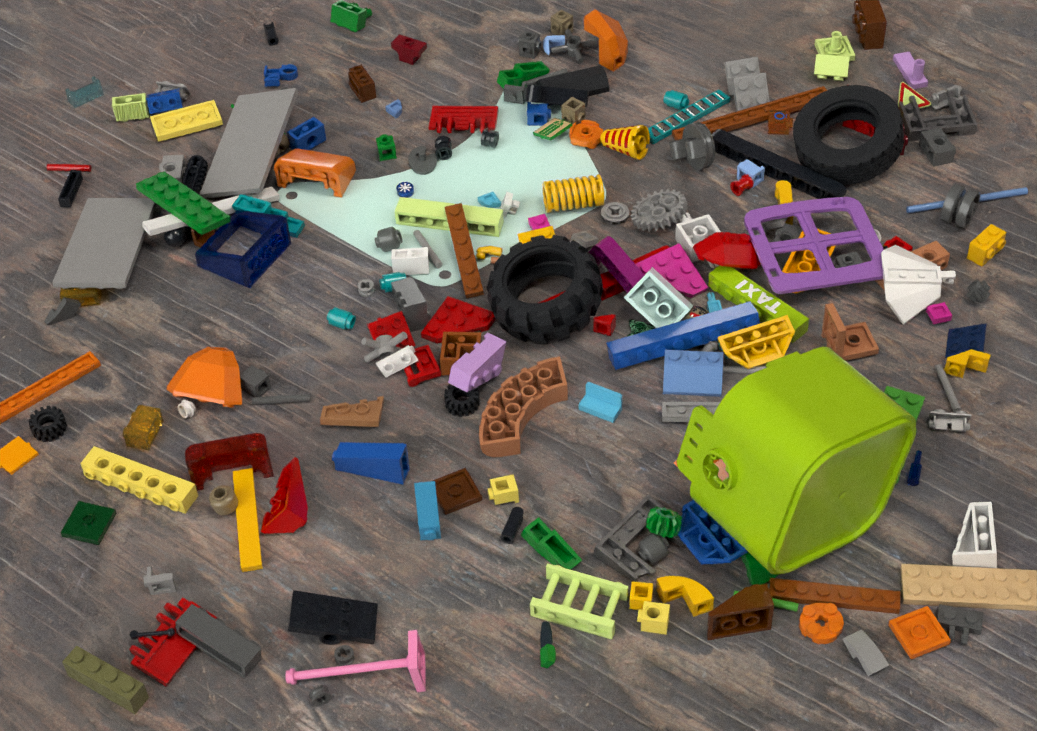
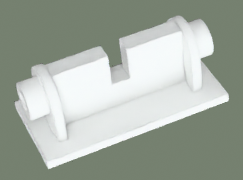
(397, 361)

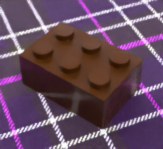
(869, 23)

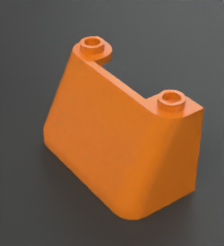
(331, 169)

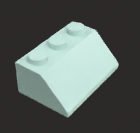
(658, 300)

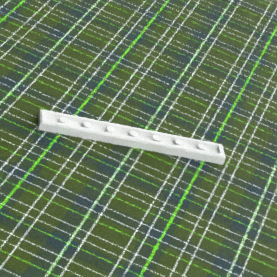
(170, 222)

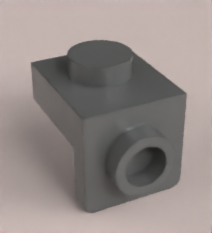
(514, 93)

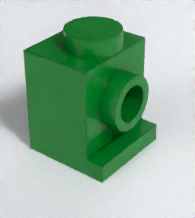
(383, 143)

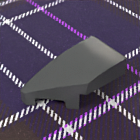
(65, 311)

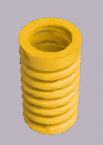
(572, 185)

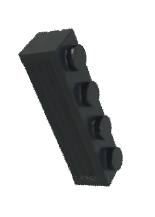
(70, 188)

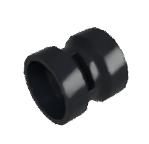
(443, 148)

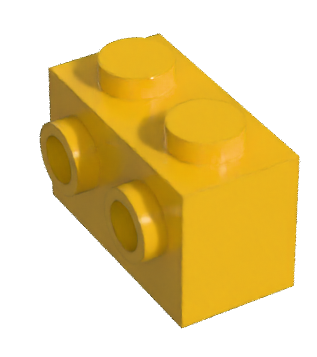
(986, 245)

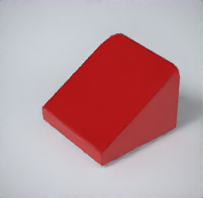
(604, 324)

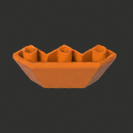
(612, 40)
(209, 377)

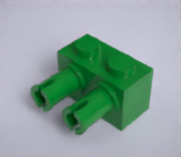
(349, 15)

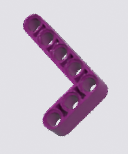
(617, 262)

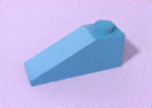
(427, 510)

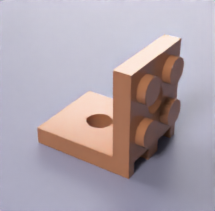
(839, 336)

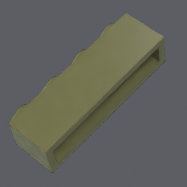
(105, 679)

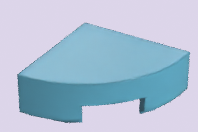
(489, 200)

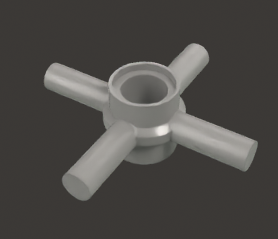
(384, 346)

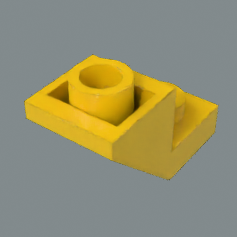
(972, 359)

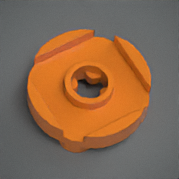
(579, 137)
(821, 611)

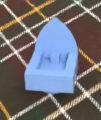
(553, 41)

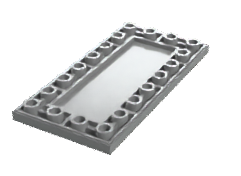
(249, 143)
(104, 243)

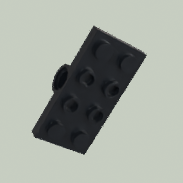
(332, 618)

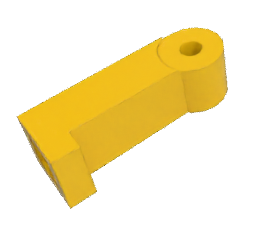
(784, 195)

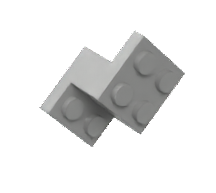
(746, 83)

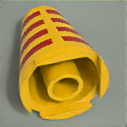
(627, 140)

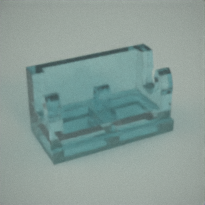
(85, 93)

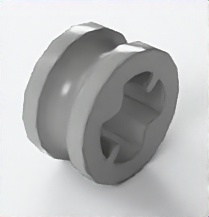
(366, 288)

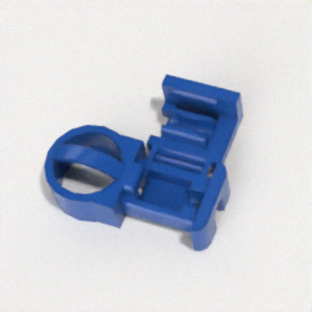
(273, 76)

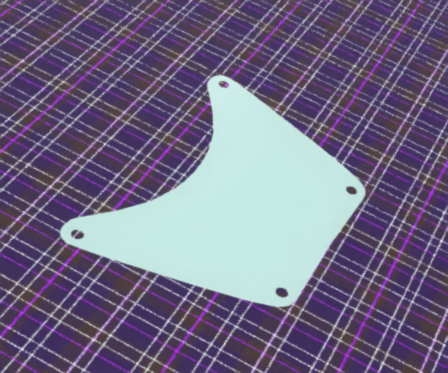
(514, 166)

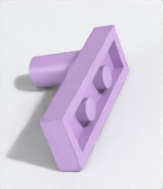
(911, 69)

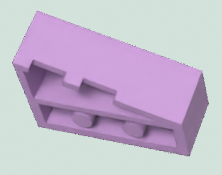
(479, 365)

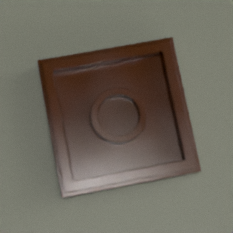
(456, 491)

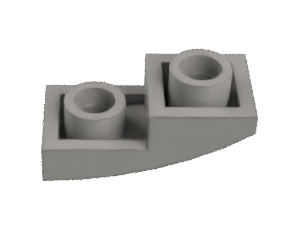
(866, 651)

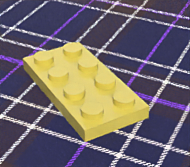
(186, 120)

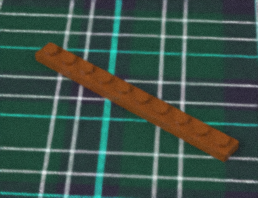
(757, 113)

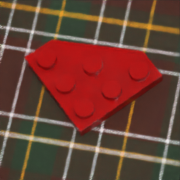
(457, 317)

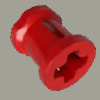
(742, 184)

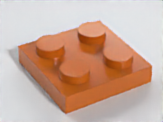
(919, 632)

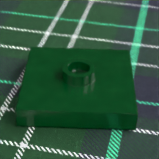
(88, 523)

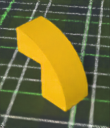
(695, 594)

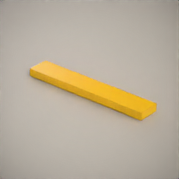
(247, 520)

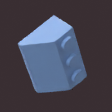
(693, 373)

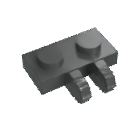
(960, 620)

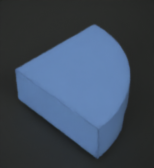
(394, 108)

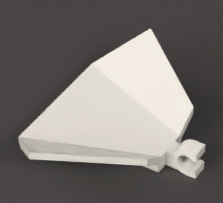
(911, 282)

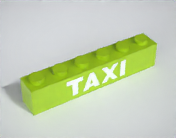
(740, 289)

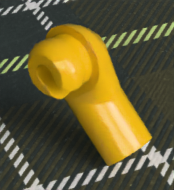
(490, 250)

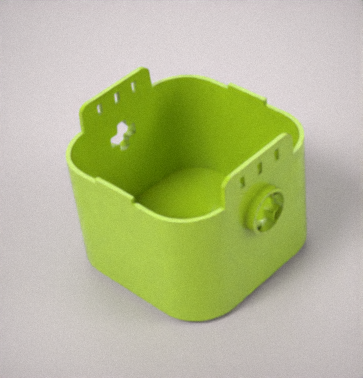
(805, 457)

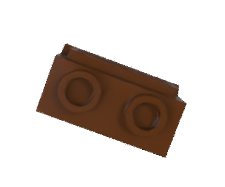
(361, 83)

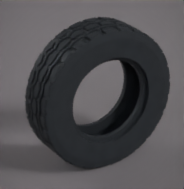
(845, 104)

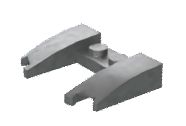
(960, 120)
(613, 546)

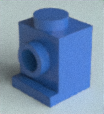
(537, 114)

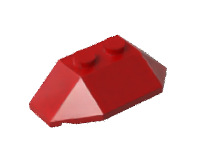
(728, 250)

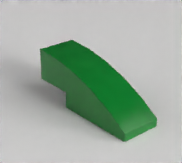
(522, 72)
(550, 545)

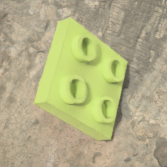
(835, 45)

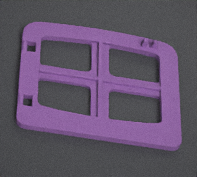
(817, 243)

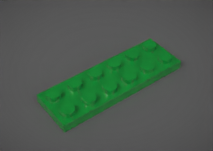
(183, 202)

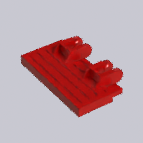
(463, 118)
(169, 652)

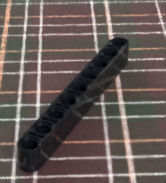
(777, 166)

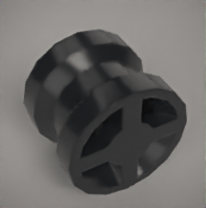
(489, 138)

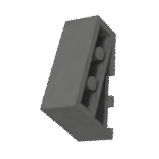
(411, 303)

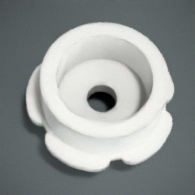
(186, 408)

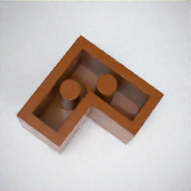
(455, 346)

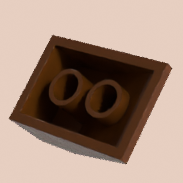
(742, 614)

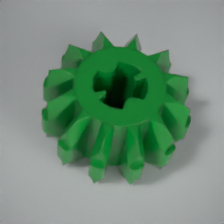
(664, 522)

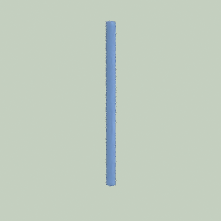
(983, 197)

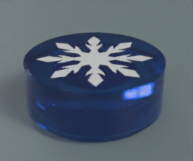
(405, 189)

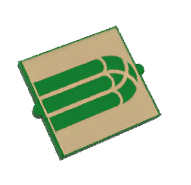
(552, 129)

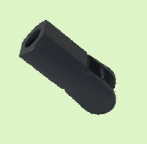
(271, 34)
(512, 525)

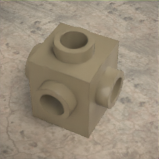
(561, 22)
(573, 111)

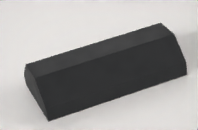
(590, 79)

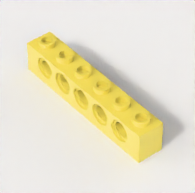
(139, 480)

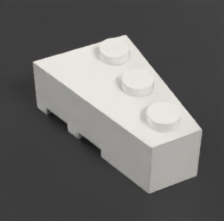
(977, 538)

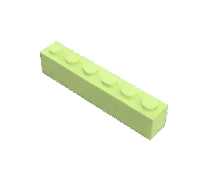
(433, 215)

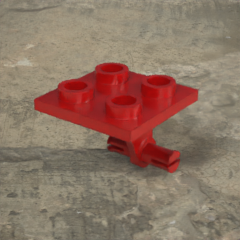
(392, 326)

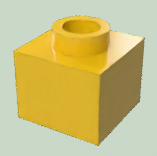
(639, 593)

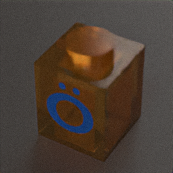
(779, 122)

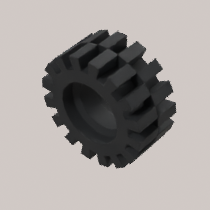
(461, 407)
(44, 416)

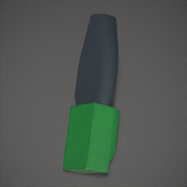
(547, 650)

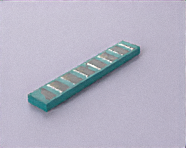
(688, 115)

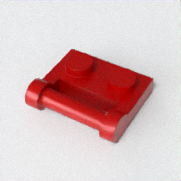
(426, 366)

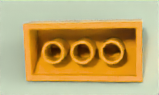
(804, 260)

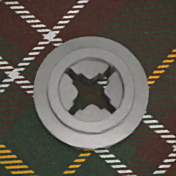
(615, 207)

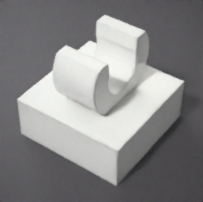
(509, 205)

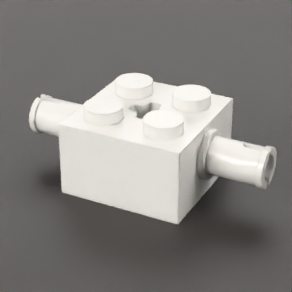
(693, 231)

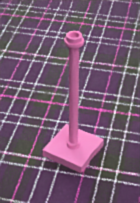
(414, 661)

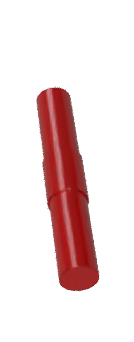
(67, 167)

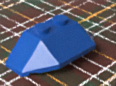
(706, 537)

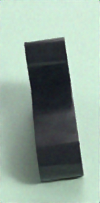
(553, 95)

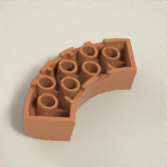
(517, 403)

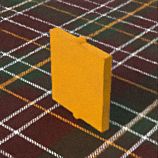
(16, 455)

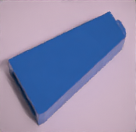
(373, 460)

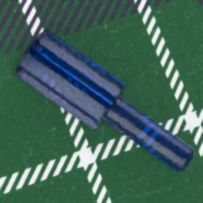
(915, 470)

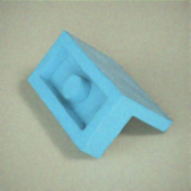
(601, 402)

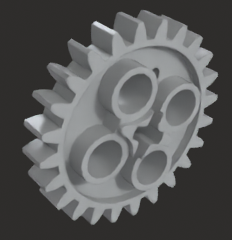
(659, 210)

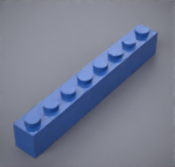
(681, 335)

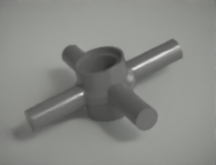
(574, 46)

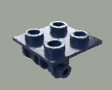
(965, 339)

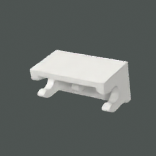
(410, 261)

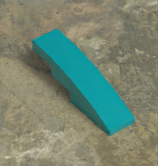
(252, 204)

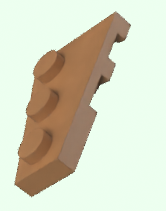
(360, 414)

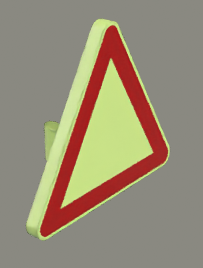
(906, 91)

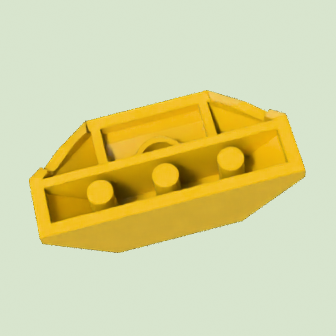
(758, 343)

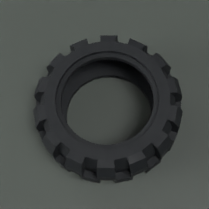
(534, 261)

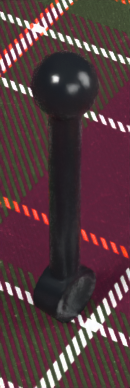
(134, 634)

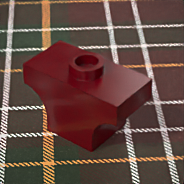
(408, 48)

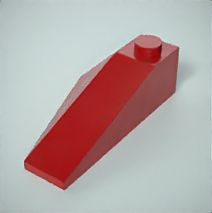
(288, 503)

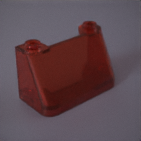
(226, 454)

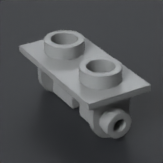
(165, 85)
(939, 99)
(941, 419)

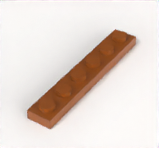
(464, 250)
(840, 595)

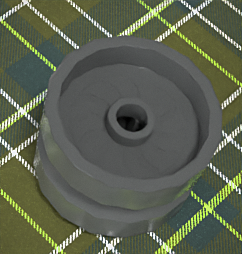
(960, 205)

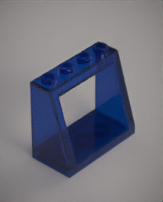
(258, 258)

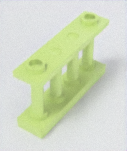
(574, 618)

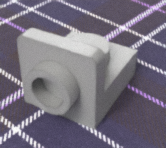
(584, 238)
(159, 583)

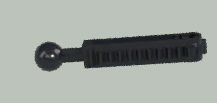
(193, 179)

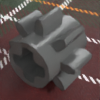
(978, 291)

